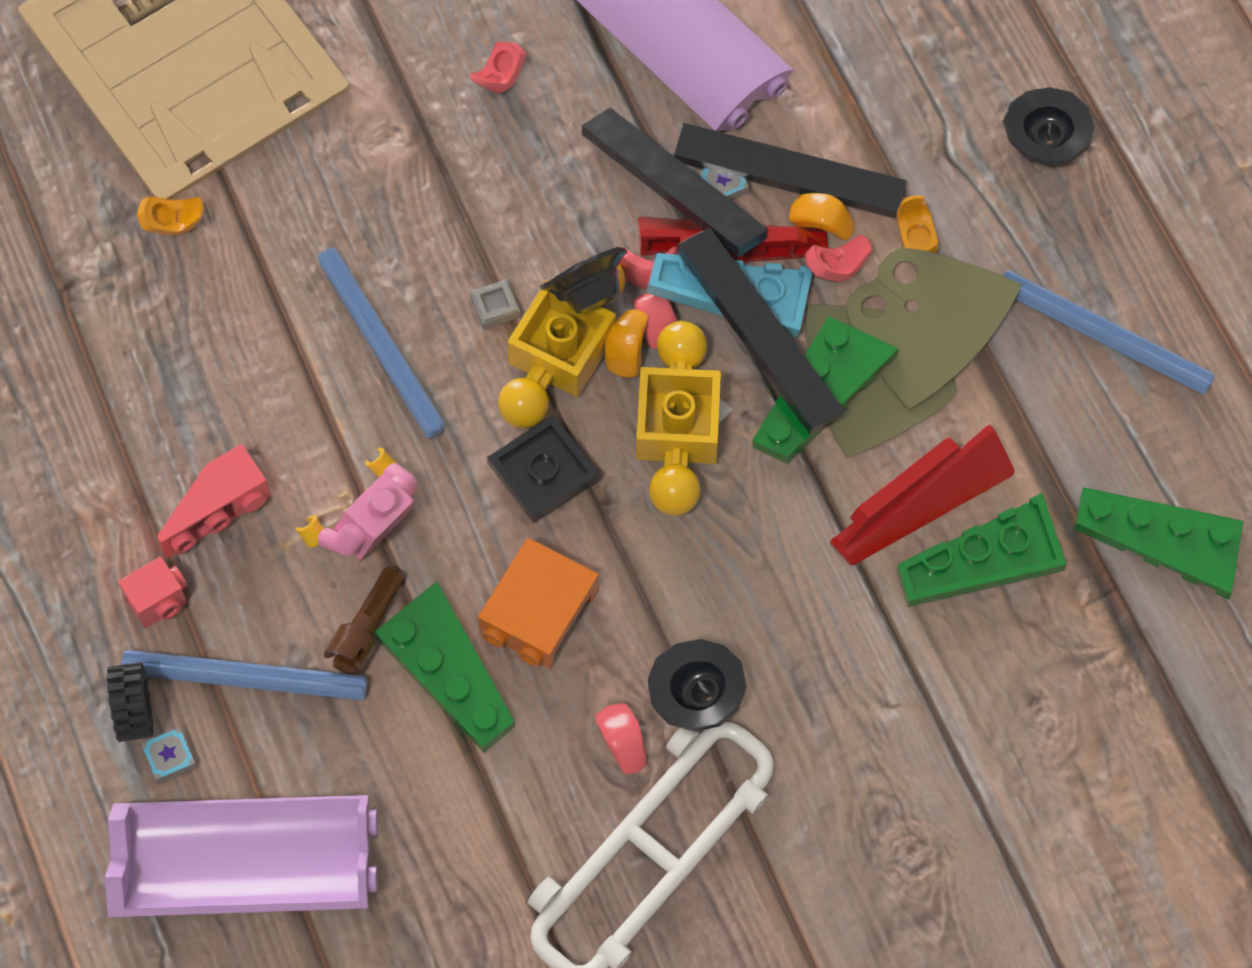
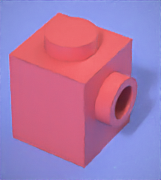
(154, 592)

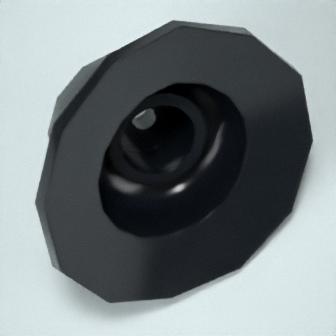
(1045, 117)
(588, 281)
(688, 676)

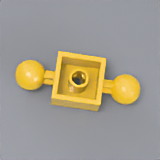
(553, 349)
(680, 438)

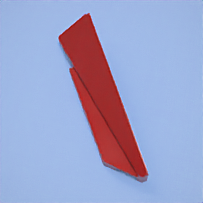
(782, 242)
(925, 492)

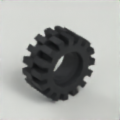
(130, 702)

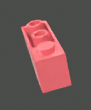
(218, 495)

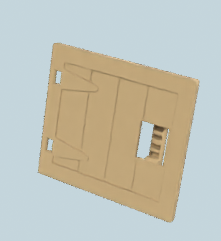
(186, 77)

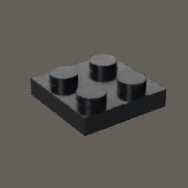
(543, 468)

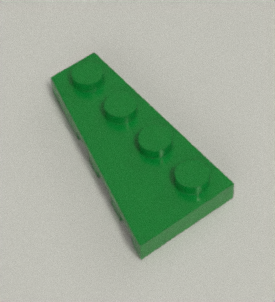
(846, 363)
(1181, 539)
(1000, 552)
(444, 663)

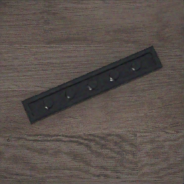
(789, 170)
(674, 181)
(760, 330)

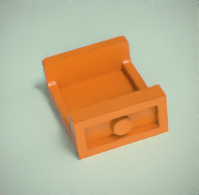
(536, 603)

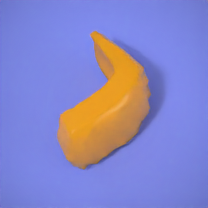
(822, 212)
(169, 215)
(916, 225)
(624, 344)

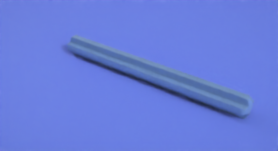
(1112, 335)
(381, 343)
(249, 675)

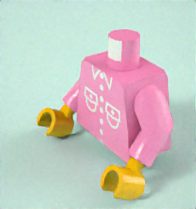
(371, 515)

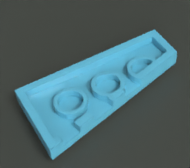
(780, 288)

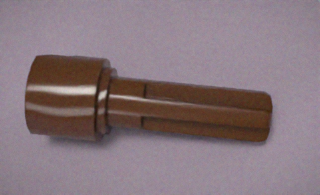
(354, 640)

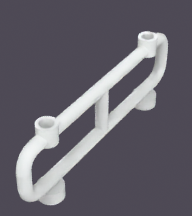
(689, 747)

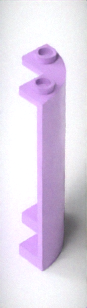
(698, 54)
(240, 856)

